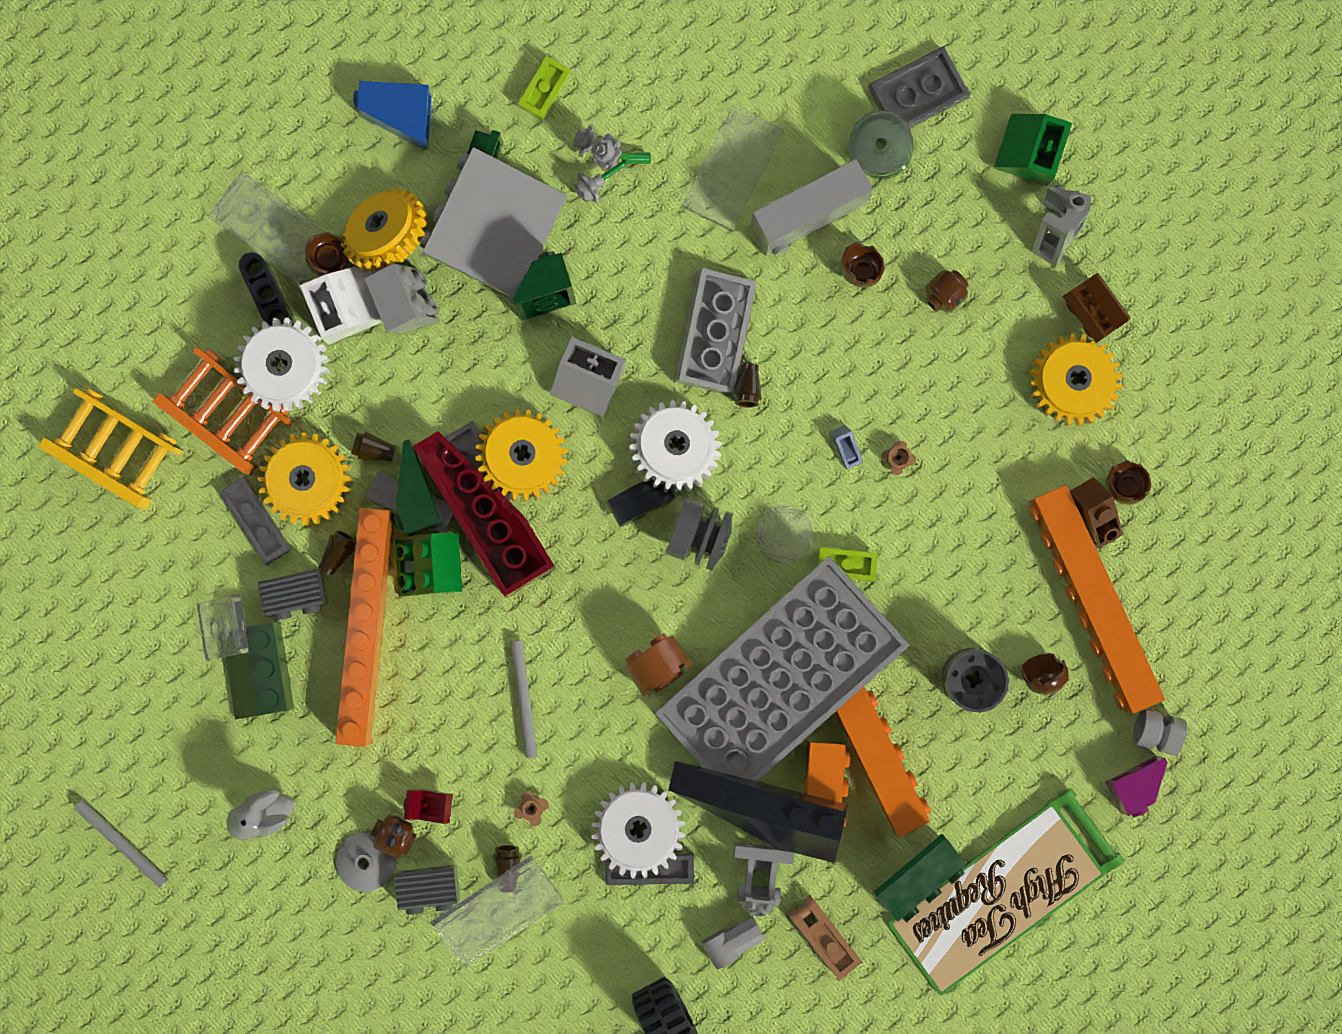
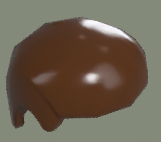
(325, 254)
(862, 265)
(1128, 482)
(1045, 674)

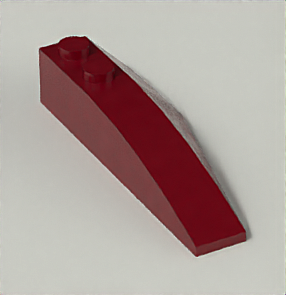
(487, 517)

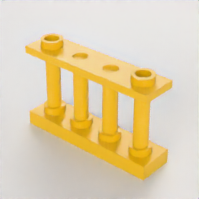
(85, 462)

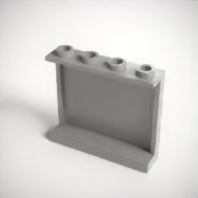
(492, 222)

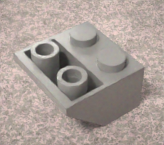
(402, 298)
(587, 376)

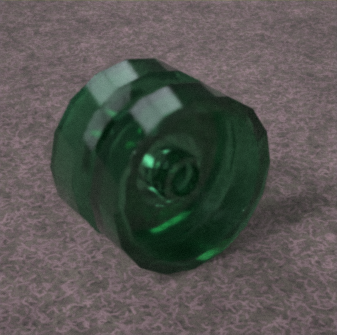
(881, 127)

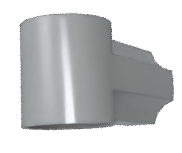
(726, 945)

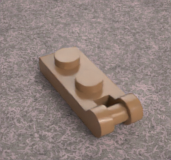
(825, 939)

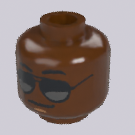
(946, 291)
(393, 836)

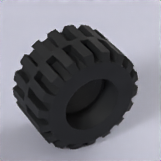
(662, 1009)

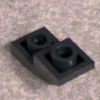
(637, 501)

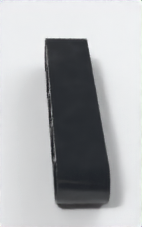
(258, 282)

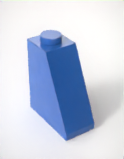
(397, 108)

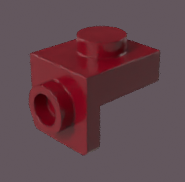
(428, 806)

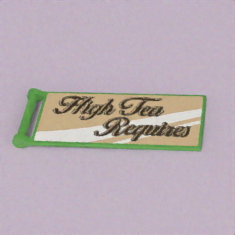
(1005, 893)

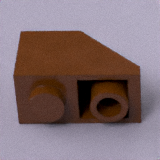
(1098, 512)

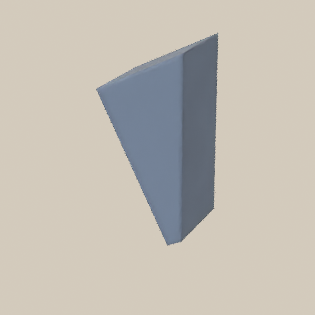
(846, 446)

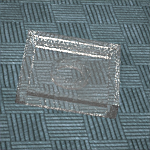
(222, 627)

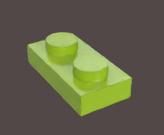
(544, 88)
(856, 564)

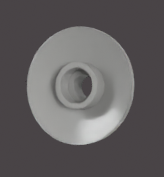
(358, 878)

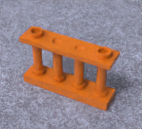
(220, 438)

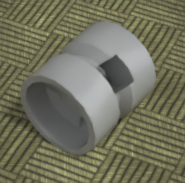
(1154, 730)

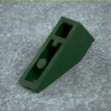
(414, 499)

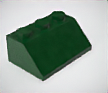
(544, 287)
(260, 677)
(921, 879)

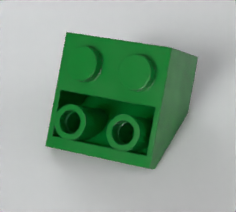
(1033, 146)
(428, 564)

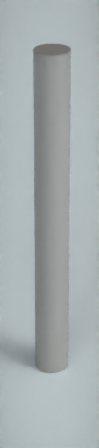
(524, 699)
(121, 843)

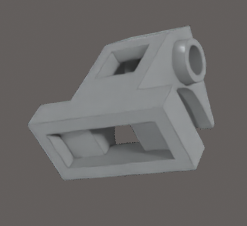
(1073, 212)
(760, 899)

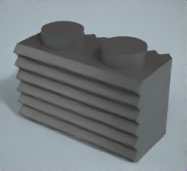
(292, 593)
(427, 888)

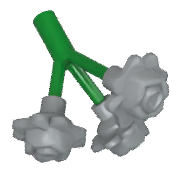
(606, 153)

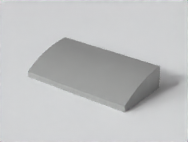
(715, 331)

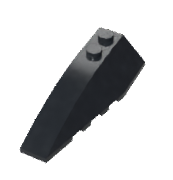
(768, 812)

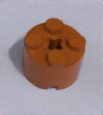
(657, 665)

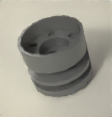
(700, 533)
(981, 695)

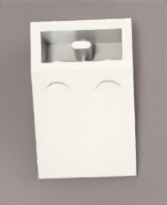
(341, 303)

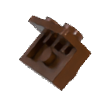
(1096, 307)

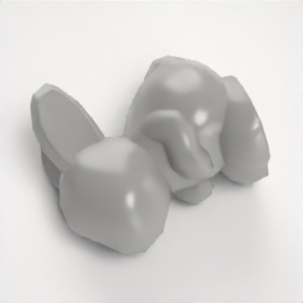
(260, 815)

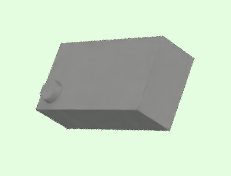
(810, 208)

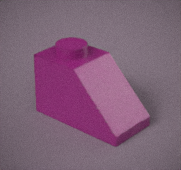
(1138, 786)

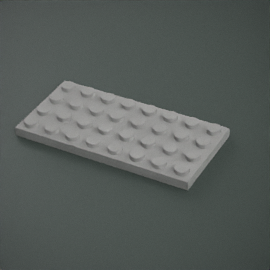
(783, 676)

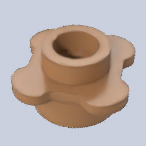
(906, 457)
(539, 805)

